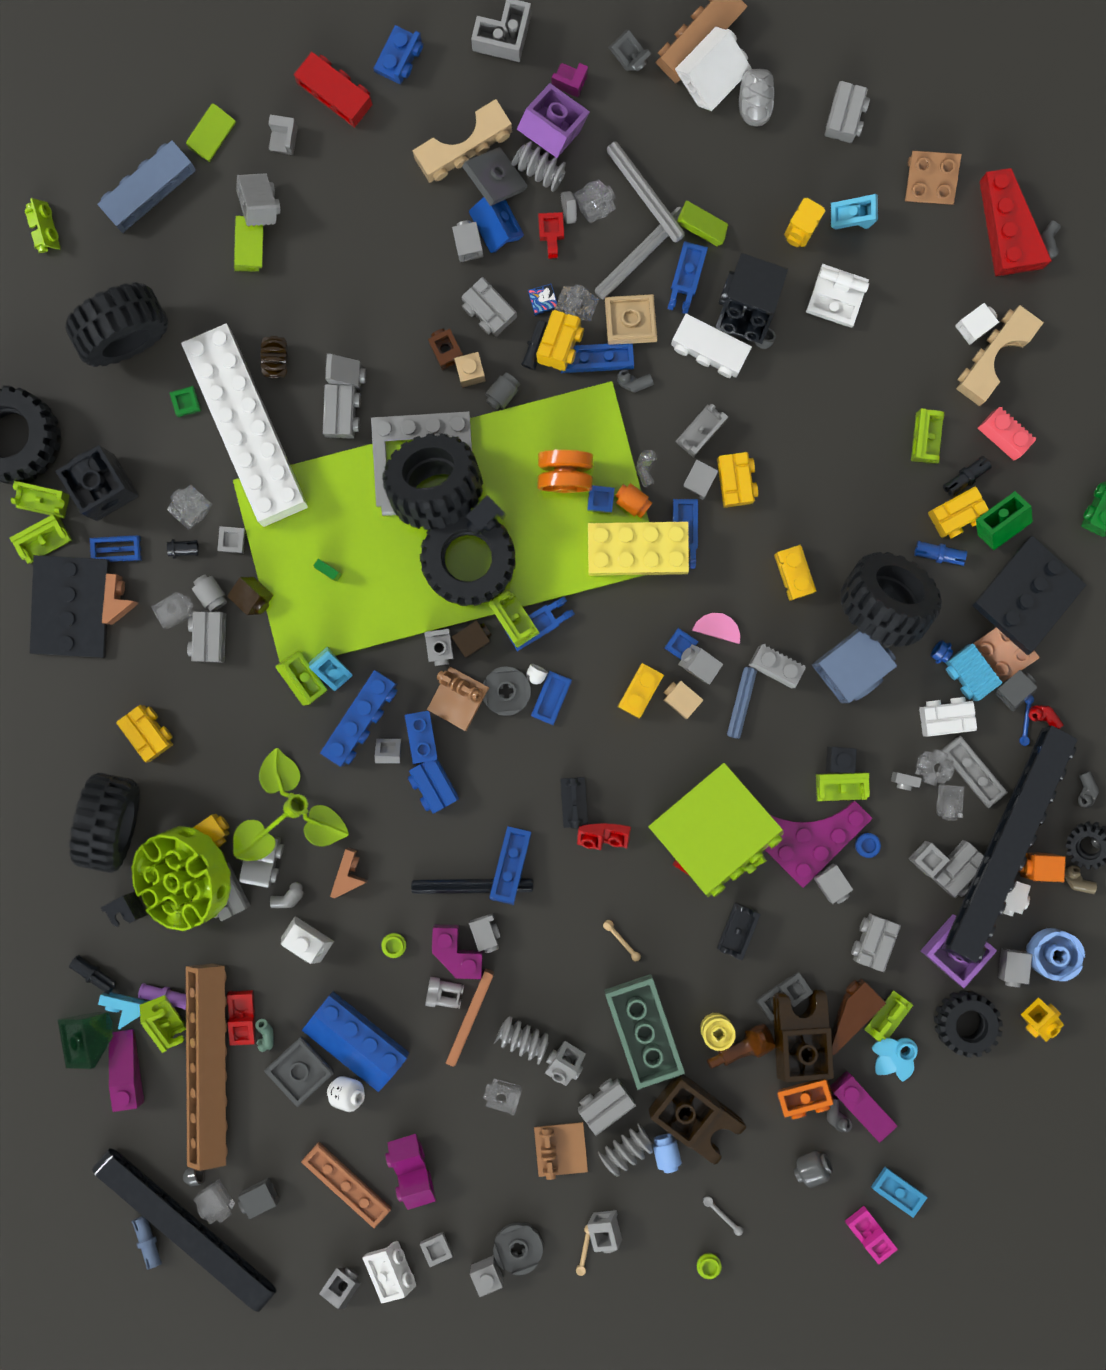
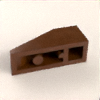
(855, 1011)

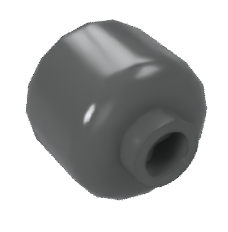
(813, 1169)

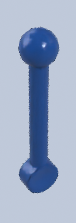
(1024, 740)

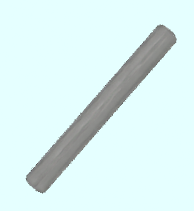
(645, 192)
(634, 259)

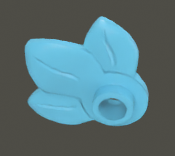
(892, 1059)

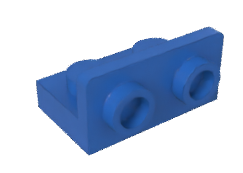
(398, 54)
(421, 737)

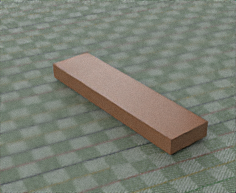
(470, 1017)
(346, 1185)

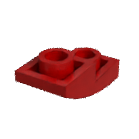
(594, 835)

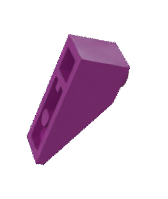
(124, 1072)
(863, 1106)

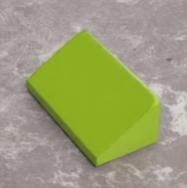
(210, 132)
(702, 224)
(301, 678)

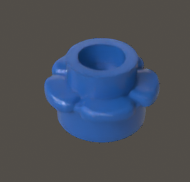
(942, 652)

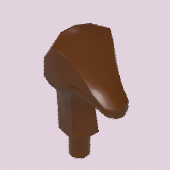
(756, 1042)

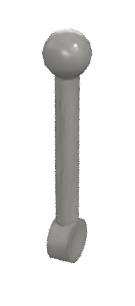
(708, 1202)

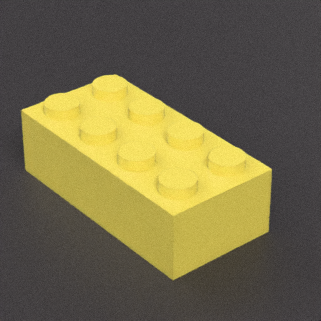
(638, 548)

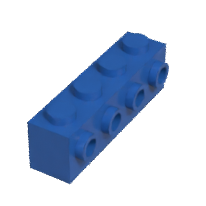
(358, 719)

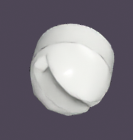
(536, 674)

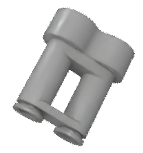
(434, 993)

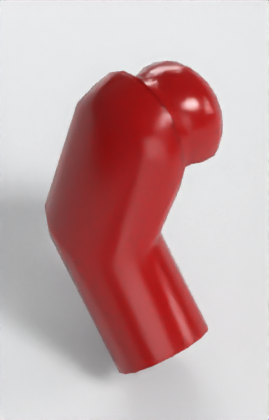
(1045, 713)

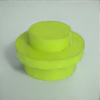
(393, 945)
(709, 1266)

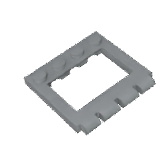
(406, 428)

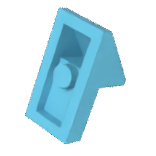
(855, 211)
(330, 669)
(129, 1005)

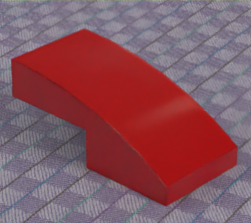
(241, 1017)

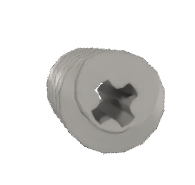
(539, 165)
(523, 1039)
(627, 1151)

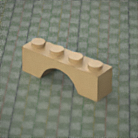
(439, 158)
(981, 379)

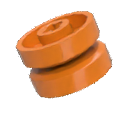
(565, 471)

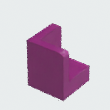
(570, 79)

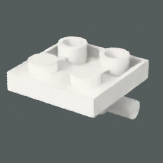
(837, 295)

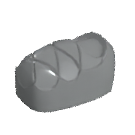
(756, 97)

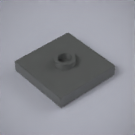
(495, 176)
(299, 1071)

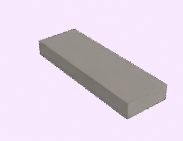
(974, 772)

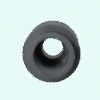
(502, 391)

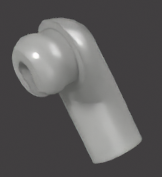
(290, 899)

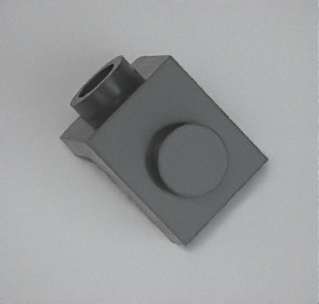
(629, 52)

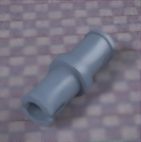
(146, 1242)

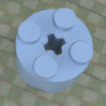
(1069, 954)

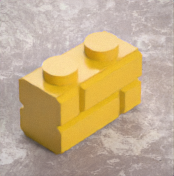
(804, 223)
(559, 340)
(736, 479)
(958, 512)
(795, 572)
(640, 690)
(145, 732)

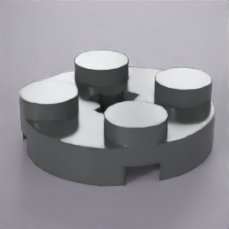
(517, 700)
(523, 1234)

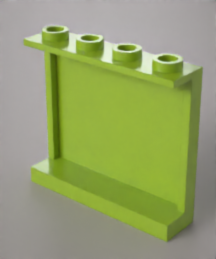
(717, 830)

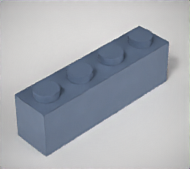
(146, 186)

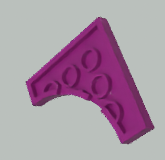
(812, 845)

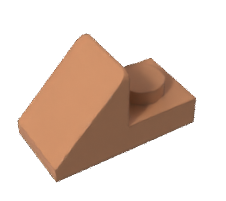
(114, 607)
(344, 880)

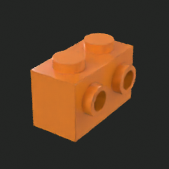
(806, 1097)

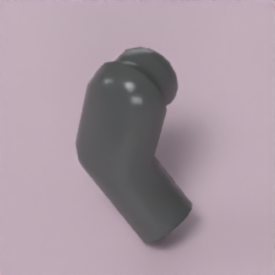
(837, 1119)

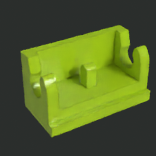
(247, 246)
(927, 436)
(40, 499)
(41, 538)
(513, 618)
(842, 786)
(162, 1022)

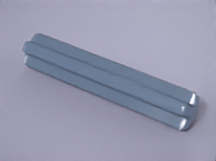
(742, 702)

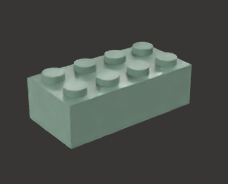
(644, 1031)

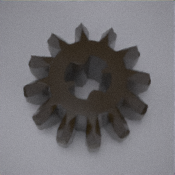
(274, 357)

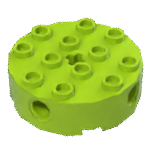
(181, 878)

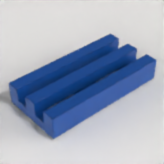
(136, 548)

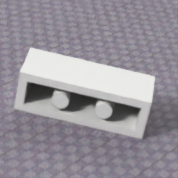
(710, 346)

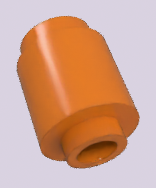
(633, 500)

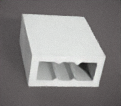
(713, 68)

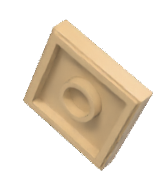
(630, 319)

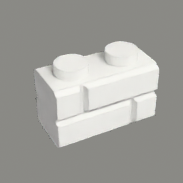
(947, 718)

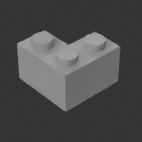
(503, 37)

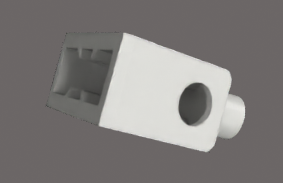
(306, 941)

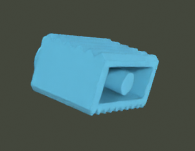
(972, 672)

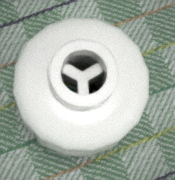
(346, 1093)

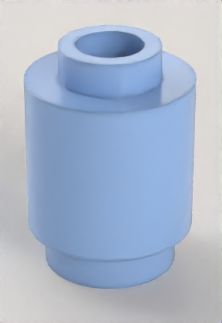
(666, 1153)

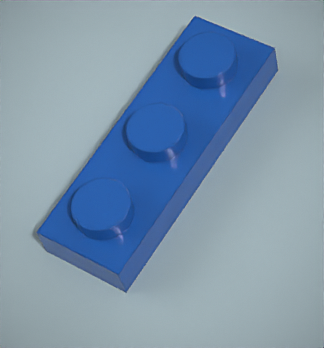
(601, 358)
(510, 865)

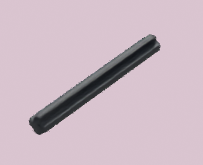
(462, 886)

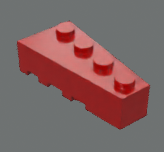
(1010, 226)

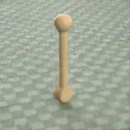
(609, 926)
(580, 1269)

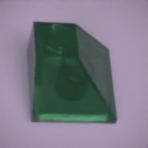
(85, 1039)

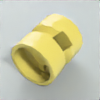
(717, 1031)

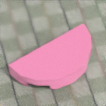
(718, 626)

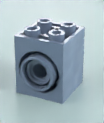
(855, 666)

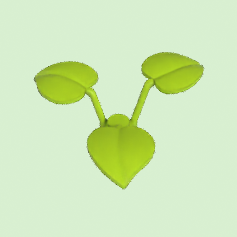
(281, 774)

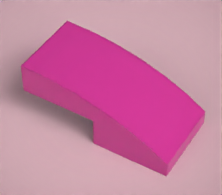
(871, 1235)

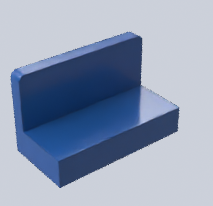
(495, 224)

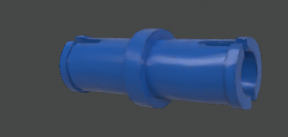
(940, 553)

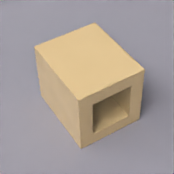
(470, 369)
(682, 699)

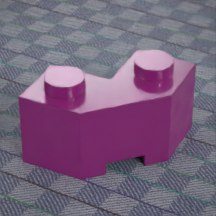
(460, 963)
(414, 1180)

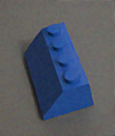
(356, 1041)

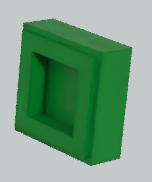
(185, 401)
(327, 570)

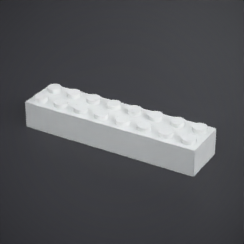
(244, 425)

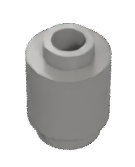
(209, 593)

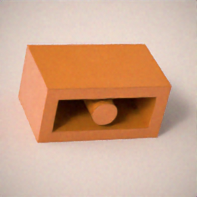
(1044, 867)

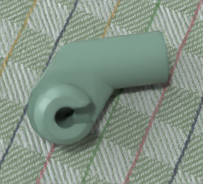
(266, 1030)

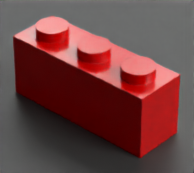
(333, 88)

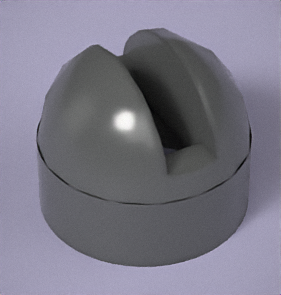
(768, 340)
(193, 1177)

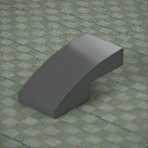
(794, 987)

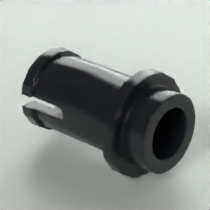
(182, 548)

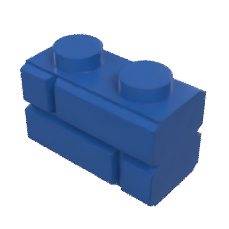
(433, 785)

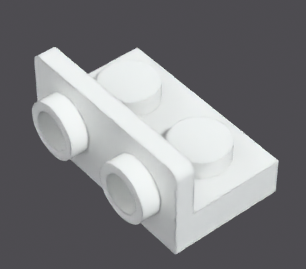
(390, 1272)

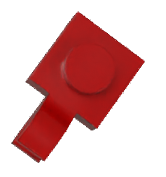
(551, 229)

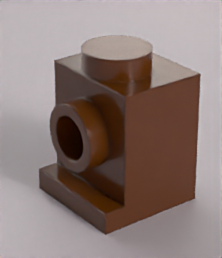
(437, 341)

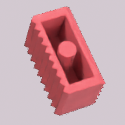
(1007, 433)

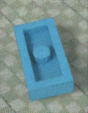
(899, 1192)

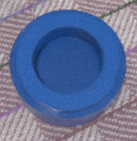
(867, 845)

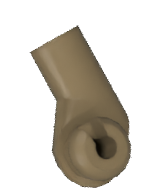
(1076, 881)

